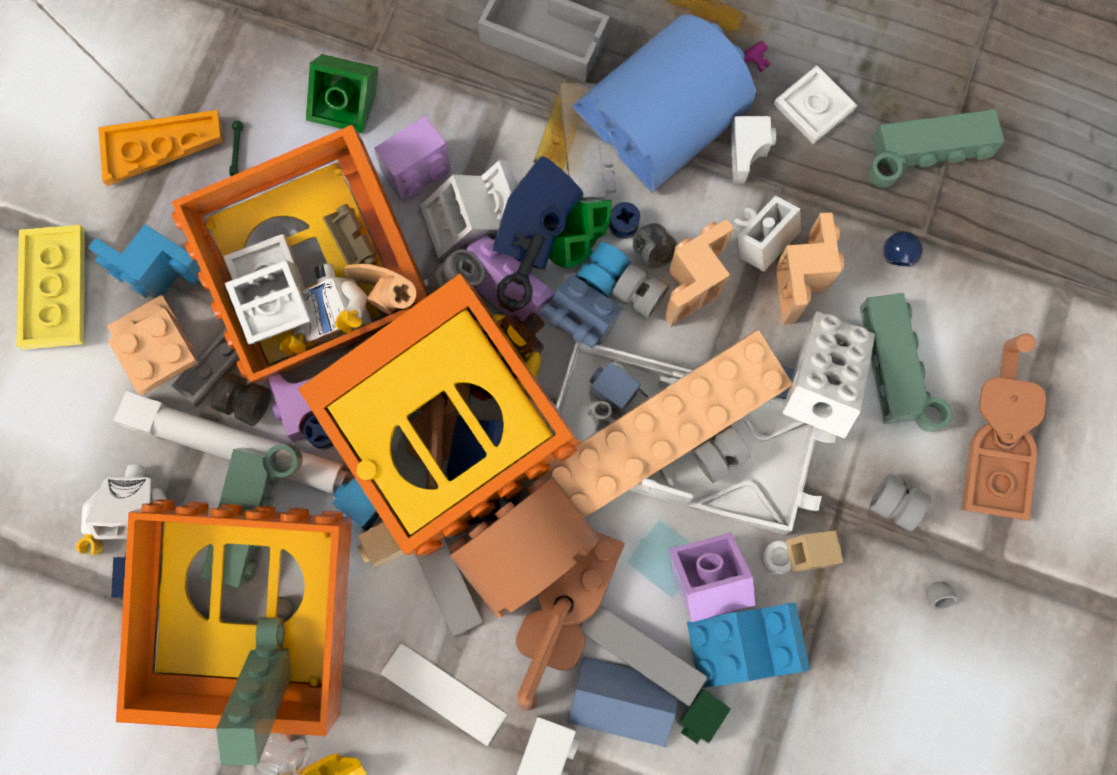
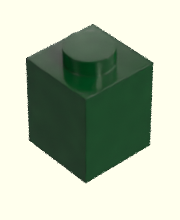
(703, 717)

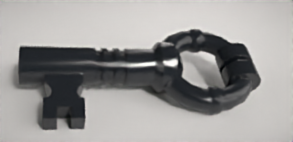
(521, 277)

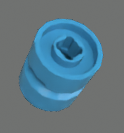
(605, 268)

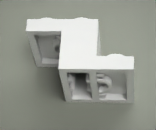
(468, 208)
(266, 289)

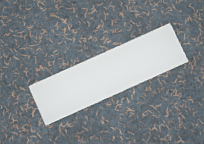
(444, 694)

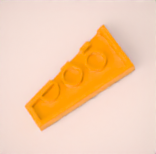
(147, 144)

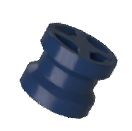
(624, 228)
(312, 430)

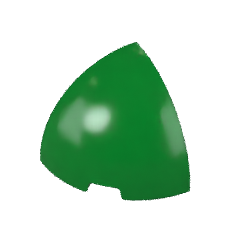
(581, 230)

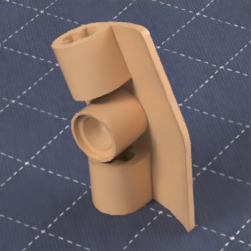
(390, 291)

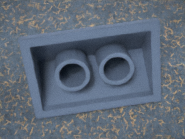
(622, 703)

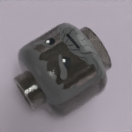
(654, 245)

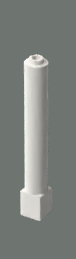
(219, 440)

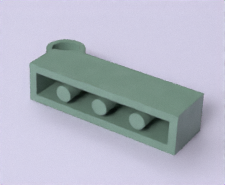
(934, 141)
(897, 364)
(250, 485)
(256, 697)

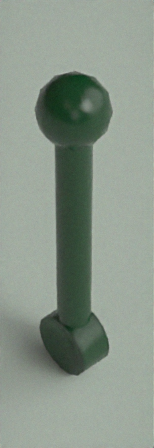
(237, 126)

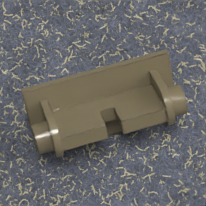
(345, 231)

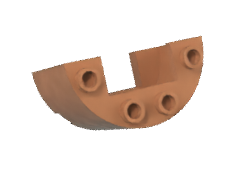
(524, 547)

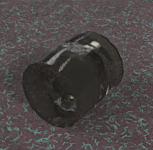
(243, 399)

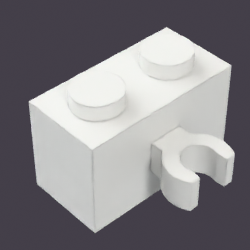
(767, 232)

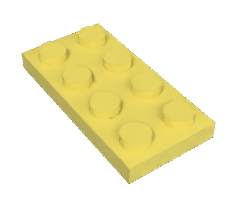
(51, 287)

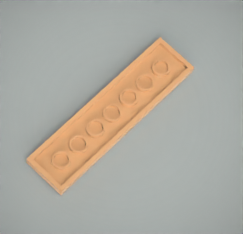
(670, 423)

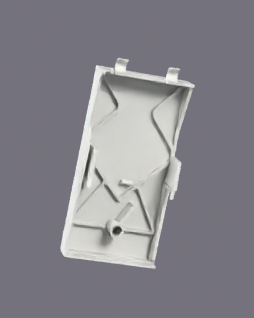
(757, 493)

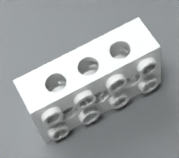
(830, 374)

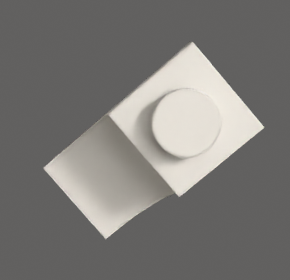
(749, 140)

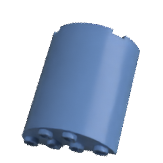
(670, 98)

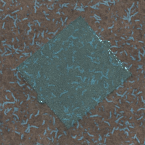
(653, 557)

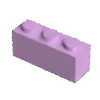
(499, 266)

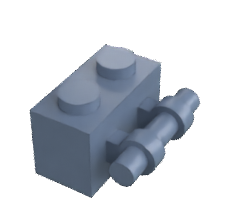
(582, 312)

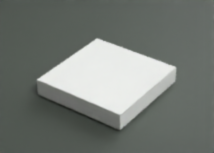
(815, 104)

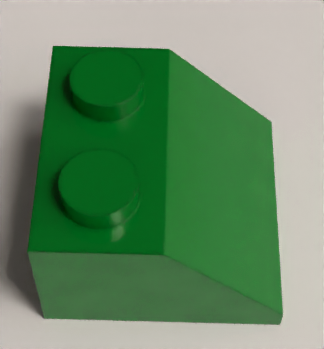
(340, 92)

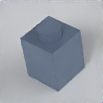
(614, 387)

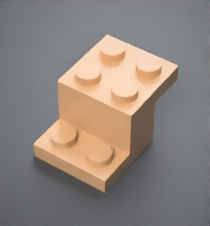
(808, 268)
(698, 271)
(151, 345)

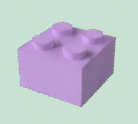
(413, 158)
(712, 577)

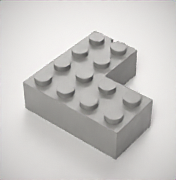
(546, 33)

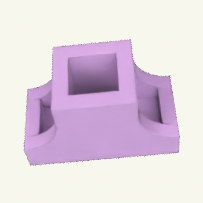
(290, 406)

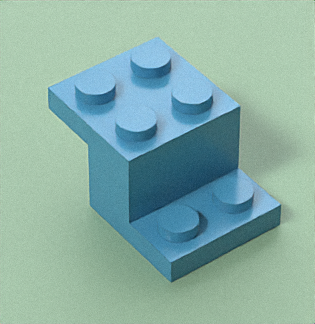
(147, 263)
(749, 645)

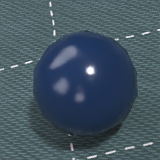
(903, 249)

